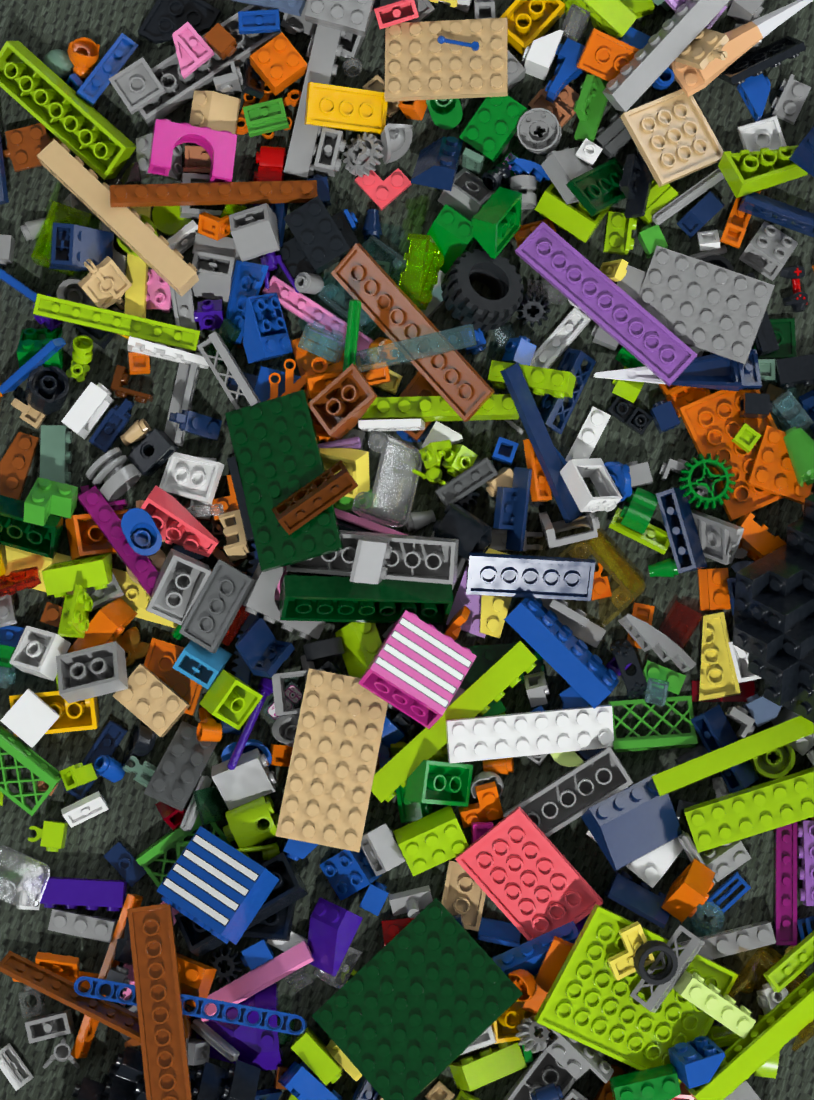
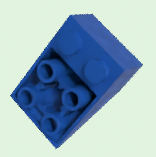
(265, 329)

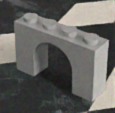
(262, 600)

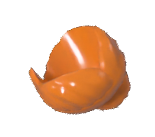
(84, 55)

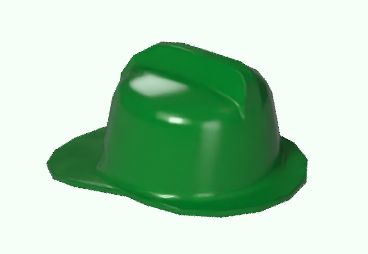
(445, 112)

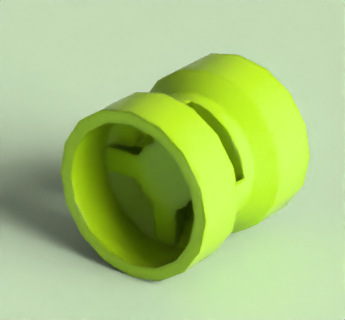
(82, 349)

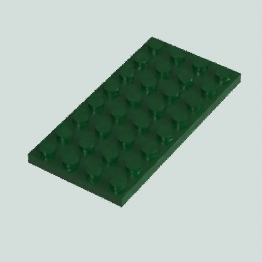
(275, 459)

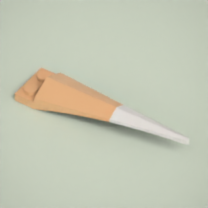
(740, 41)

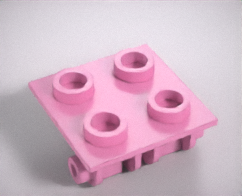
(158, 293)

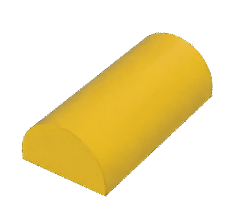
(73, 716)

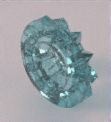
(709, 909)

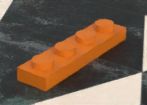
(318, 382)

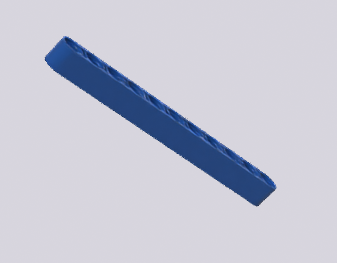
(200, 1010)

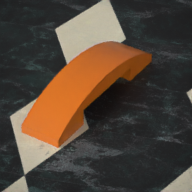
(735, 225)

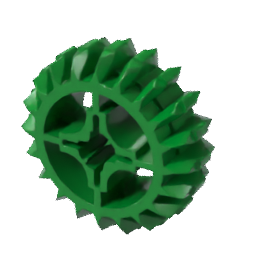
(706, 472)

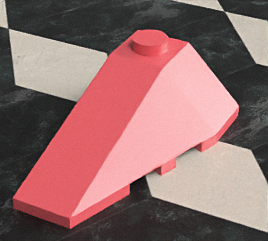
(178, 524)

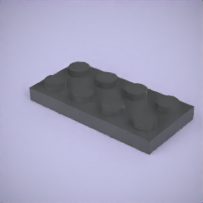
(217, 606)
(180, 768)

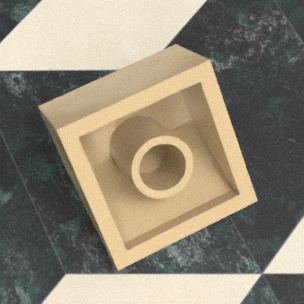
(215, 111)

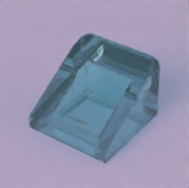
(503, 335)
(656, 692)

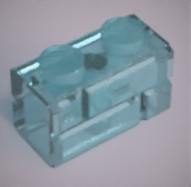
(323, 342)

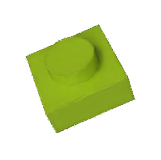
(746, 438)

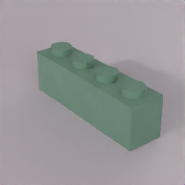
(55, 453)

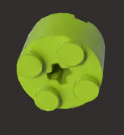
(779, 767)

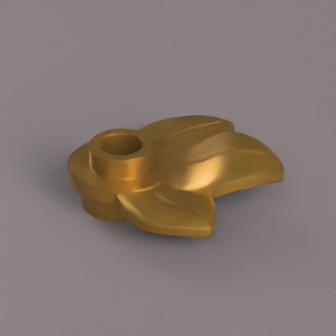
(131, 644)

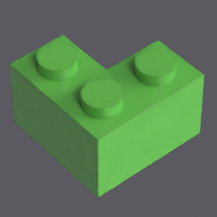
(49, 498)

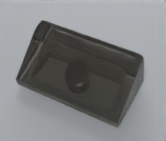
(130, 175)

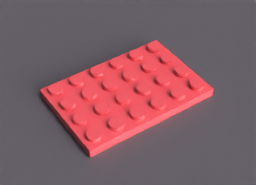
(528, 876)

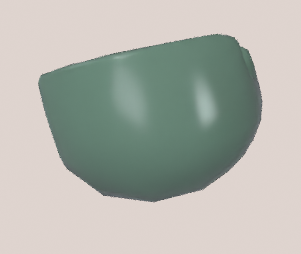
(59, 63)

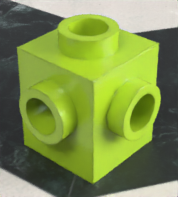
(458, 459)

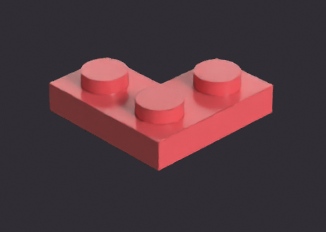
(385, 191)

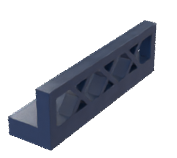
(778, 213)
(551, 406)

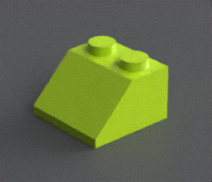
(230, 700)

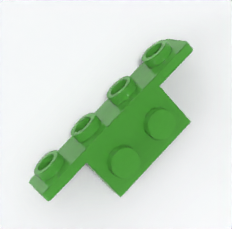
(590, 107)

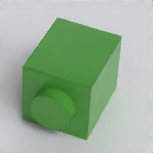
(650, 238)

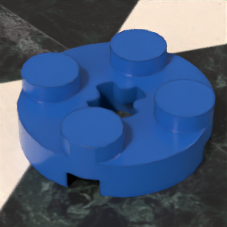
(621, 475)

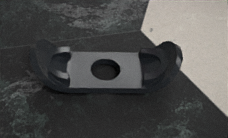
(624, 655)

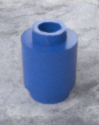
(667, 76)
(109, 768)

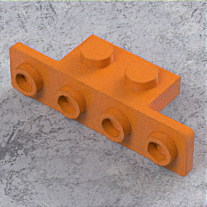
(64, 966)

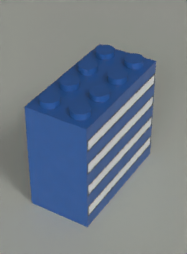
(217, 886)

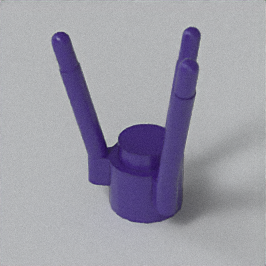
(272, 260)

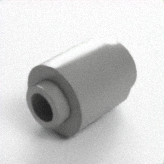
(309, 283)

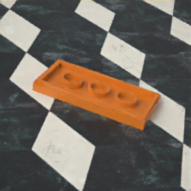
(548, 972)

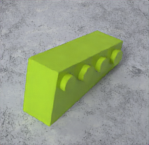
(759, 170)

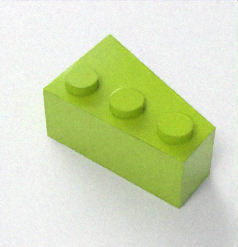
(610, 15)
(487, 1066)

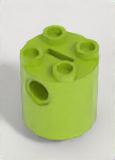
(247, 822)

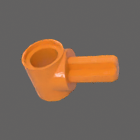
(208, 728)

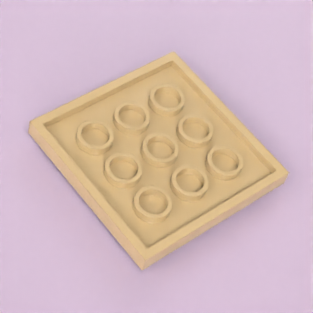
(672, 137)

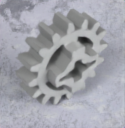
(363, 154)

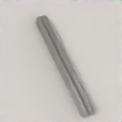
(687, 197)

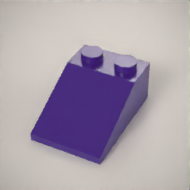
(331, 935)

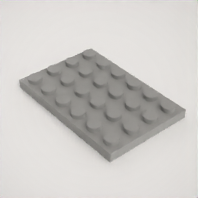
(705, 303)

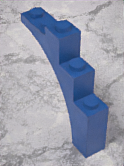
(569, 55)

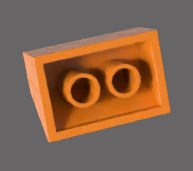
(194, 977)

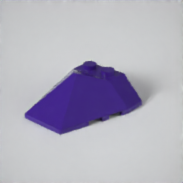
(255, 1045)

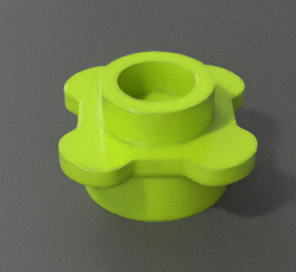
(79, 376)

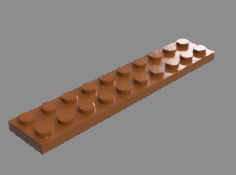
(403, 320)
(159, 1003)

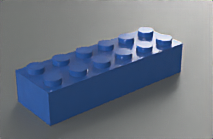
(563, 650)

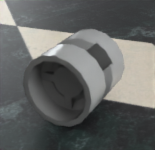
(526, 185)

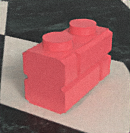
(396, 13)

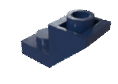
(700, 214)

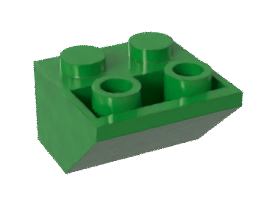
(34, 340)

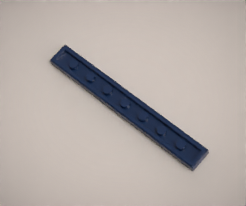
(540, 440)

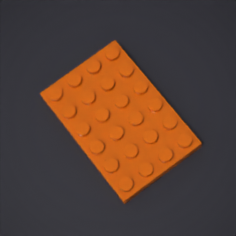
(712, 426)

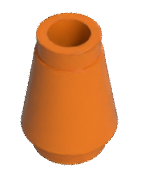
(499, 766)

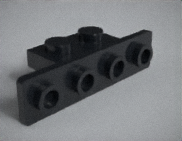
(635, 185)

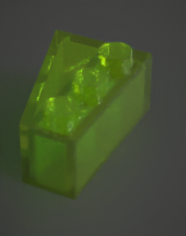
(421, 269)

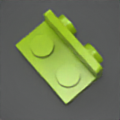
(618, 233)

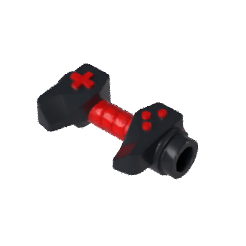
(799, 299)

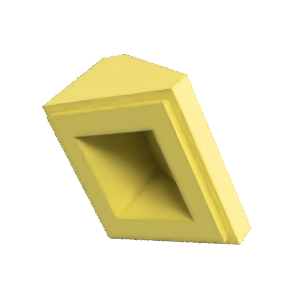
(392, 386)

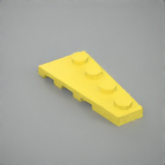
(493, 610)
(717, 667)

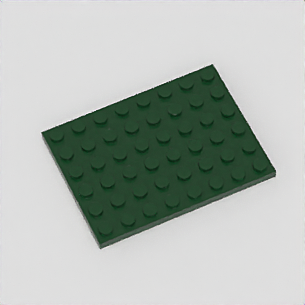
(417, 1004)

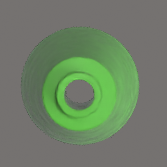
(801, 454)

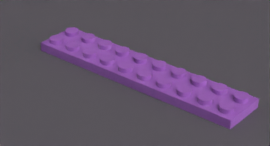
(606, 303)

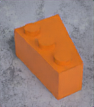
(756, 538)
(106, 625)

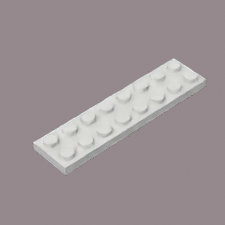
(529, 733)

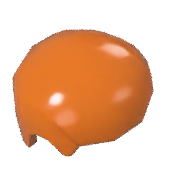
(525, 982)

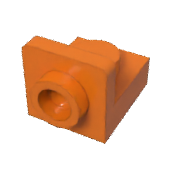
(213, 226)

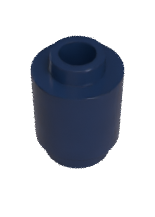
(547, 1092)

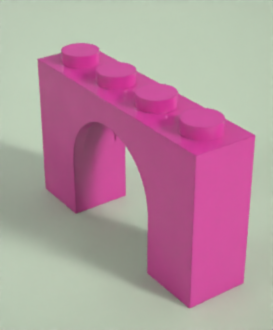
(218, 144)

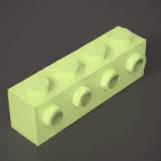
(714, 1004)

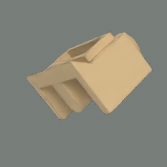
(235, 535)

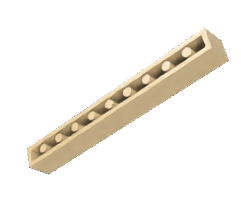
(119, 220)

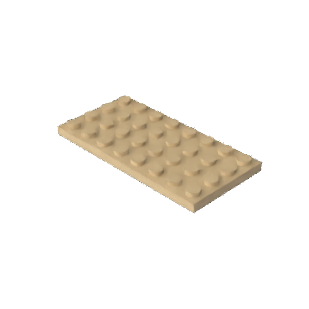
(332, 762)

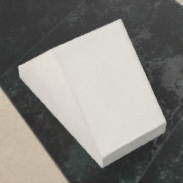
(441, 433)

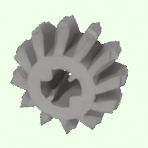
(533, 1035)

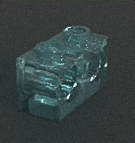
(790, 411)

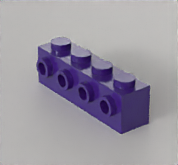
(84, 892)

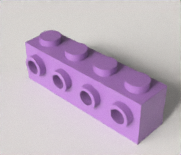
(806, 853)

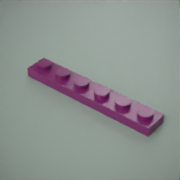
(111, 528)
(786, 885)

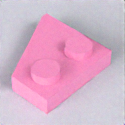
(190, 49)

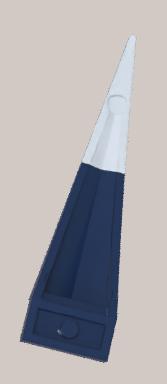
(703, 372)

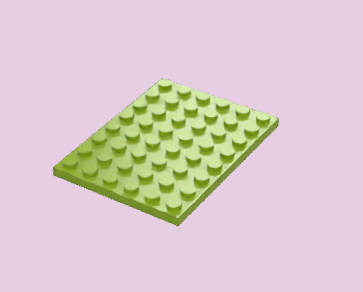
(600, 1012)

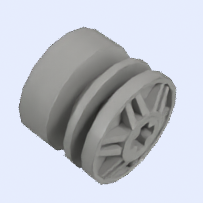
(529, 125)
(110, 471)

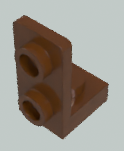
(121, 378)

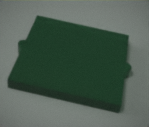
(210, 805)

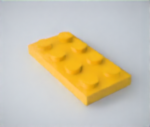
(345, 108)

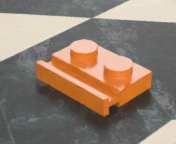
(713, 589)

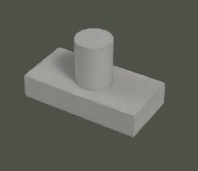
(410, 901)

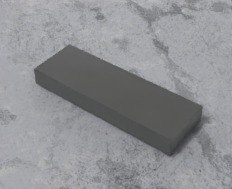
(466, 482)

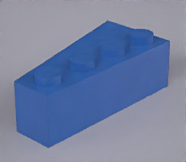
(304, 1085)

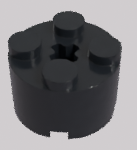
(47, 389)

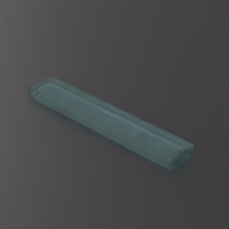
(416, 348)

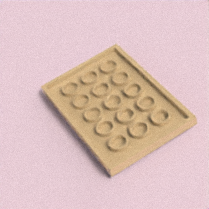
(428, 70)

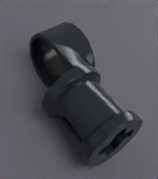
(410, 726)

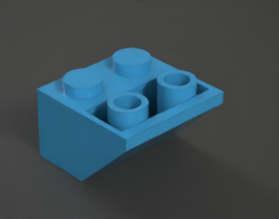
(201, 664)

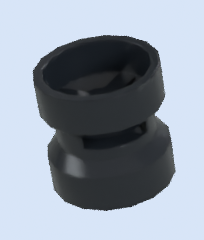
(494, 178)

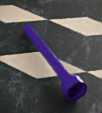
(265, 689)

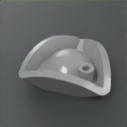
(396, 141)

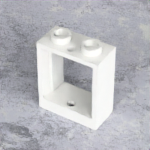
(88, 409)
(594, 468)

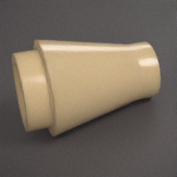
(135, 432)

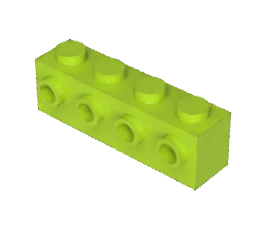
(539, 380)

